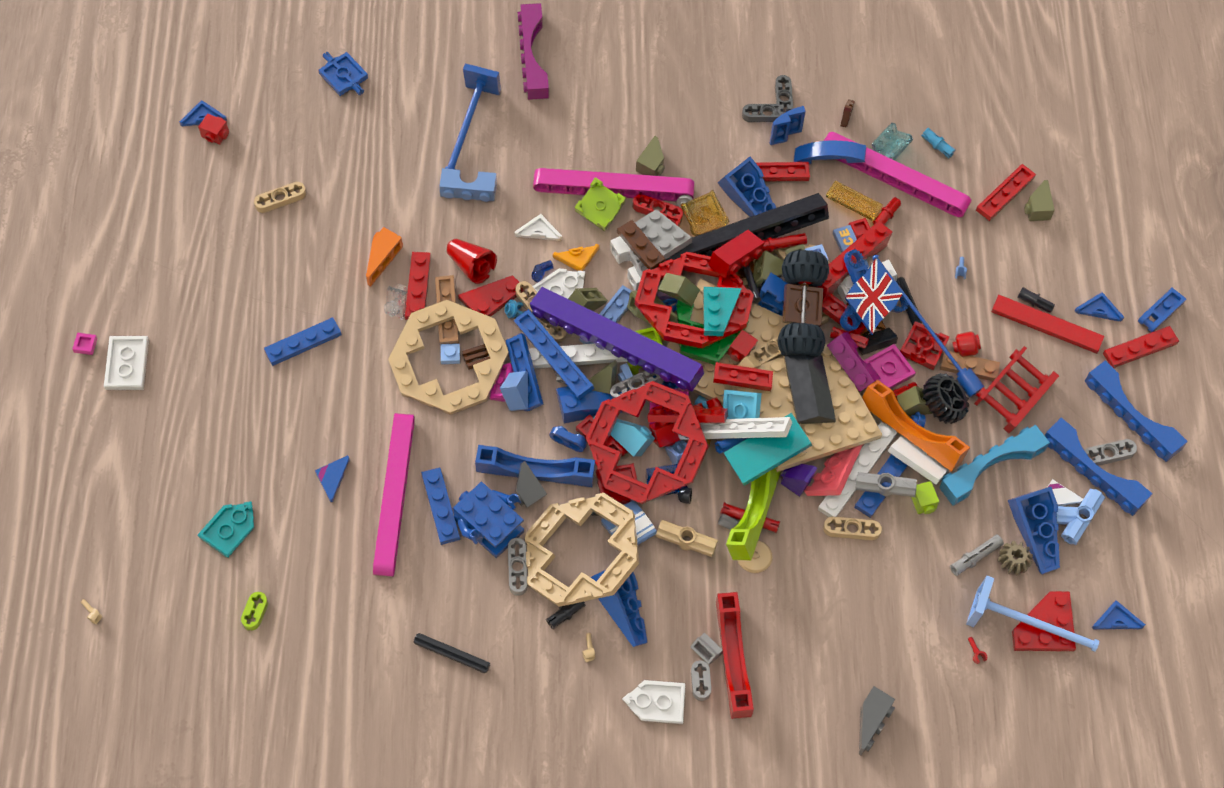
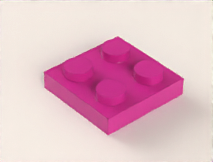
(891, 366)

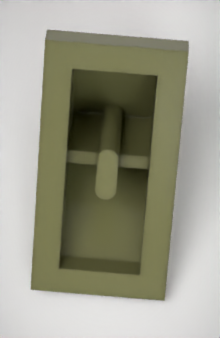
(679, 288)
(605, 378)

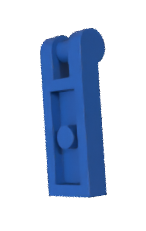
(1162, 309)

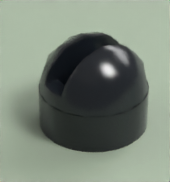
(685, 495)

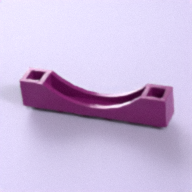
(536, 78)

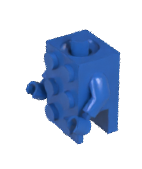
(488, 519)

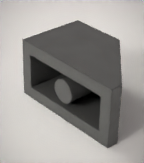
(528, 487)

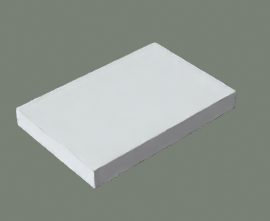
(126, 363)
(918, 459)

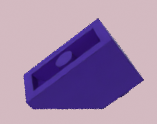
(798, 478)

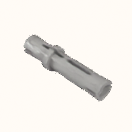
(962, 564)

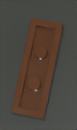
(640, 245)

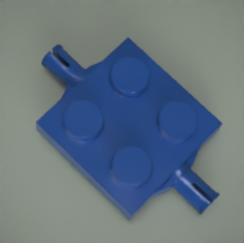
(343, 73)

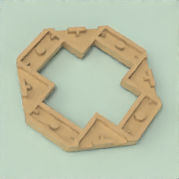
(466, 321)
(583, 587)

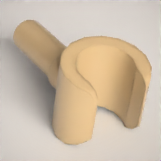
(94, 615)
(589, 654)

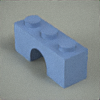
(481, 189)

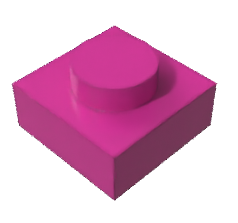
(84, 343)

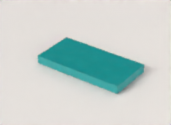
(760, 455)

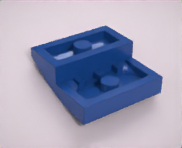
(787, 124)

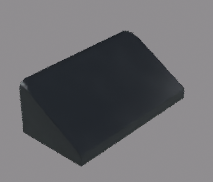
(879, 340)

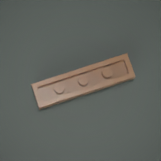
(446, 291)

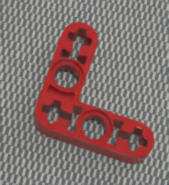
(646, 201)

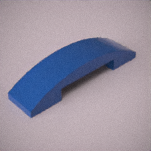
(831, 149)

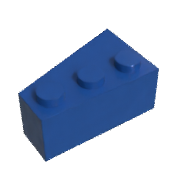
(773, 294)

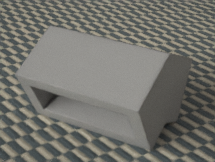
(706, 648)

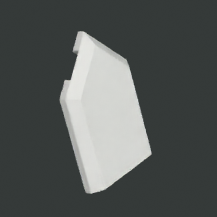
(562, 282)
(657, 701)

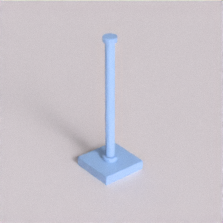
(982, 602)

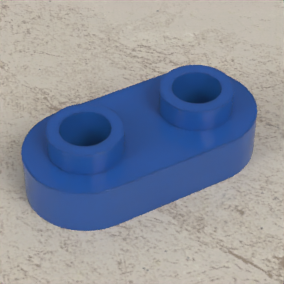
(568, 439)

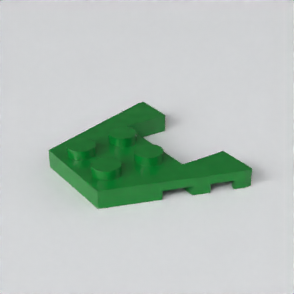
(709, 354)

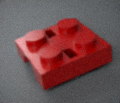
(925, 342)

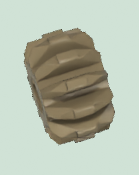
(1023, 557)

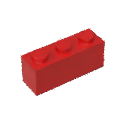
(736, 254)

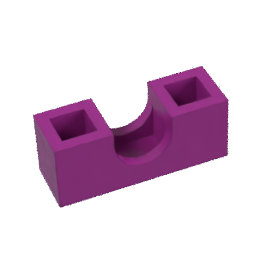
(845, 352)

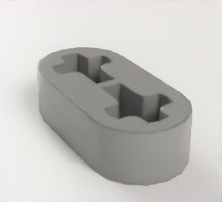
(706, 680)

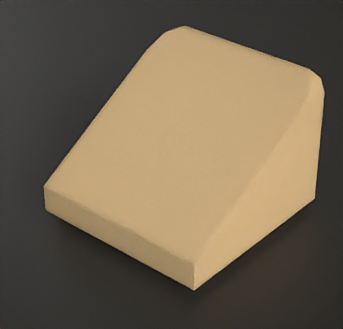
(749, 361)

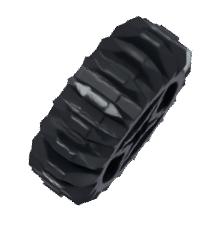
(945, 398)

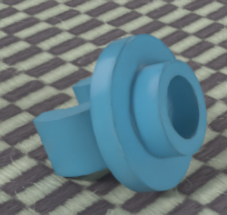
(512, 307)

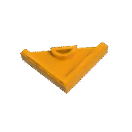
(578, 257)

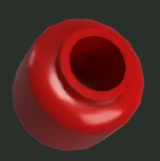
(967, 344)

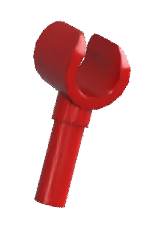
(976, 651)

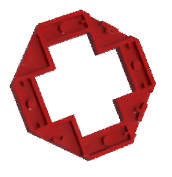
(659, 315)
(661, 480)

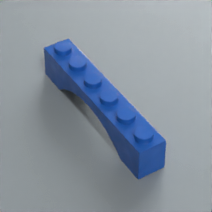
(1162, 439)
(566, 471)
(1127, 493)

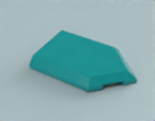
(228, 528)

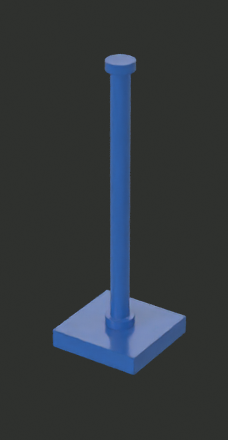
(480, 80)

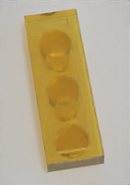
(854, 200)

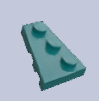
(718, 308)

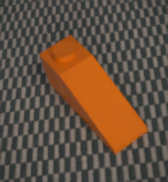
(383, 250)

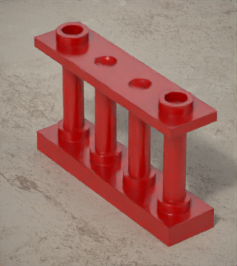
(1023, 406)

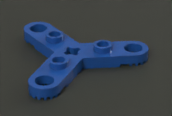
(856, 271)

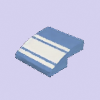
(644, 526)

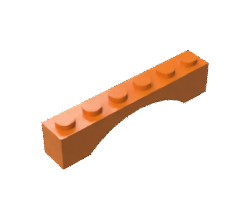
(945, 449)

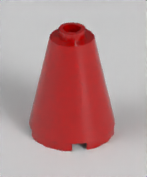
(472, 259)

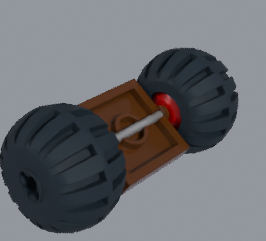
(803, 303)

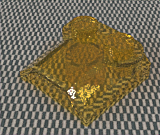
(705, 214)

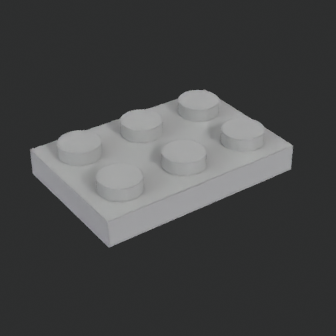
(663, 233)

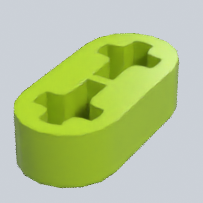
(258, 612)

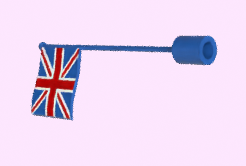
(877, 295)

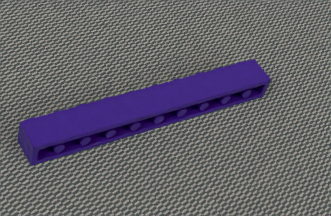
(617, 339)

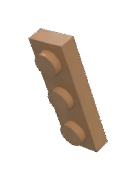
(983, 368)

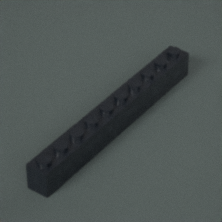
(764, 225)

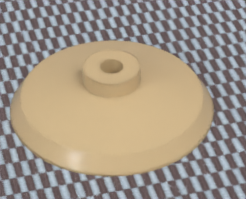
(760, 561)

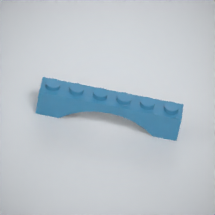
(1024, 446)

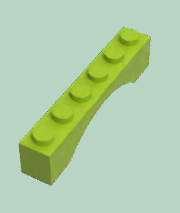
(746, 533)

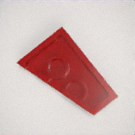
(491, 297)

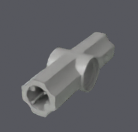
(873, 482)

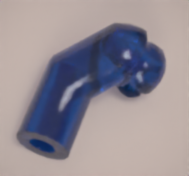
(539, 270)

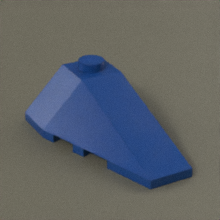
(747, 188)
(1037, 521)
(624, 610)

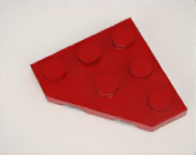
(1052, 609)

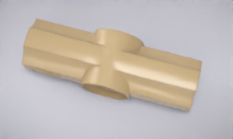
(698, 542)

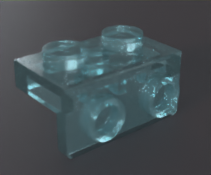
(891, 142)

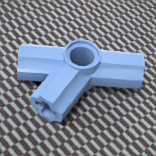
(1070, 516)

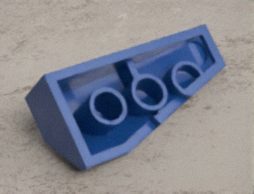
(575, 409)

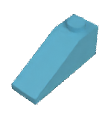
(632, 437)

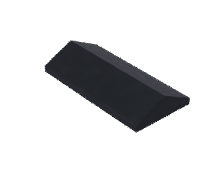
(809, 389)

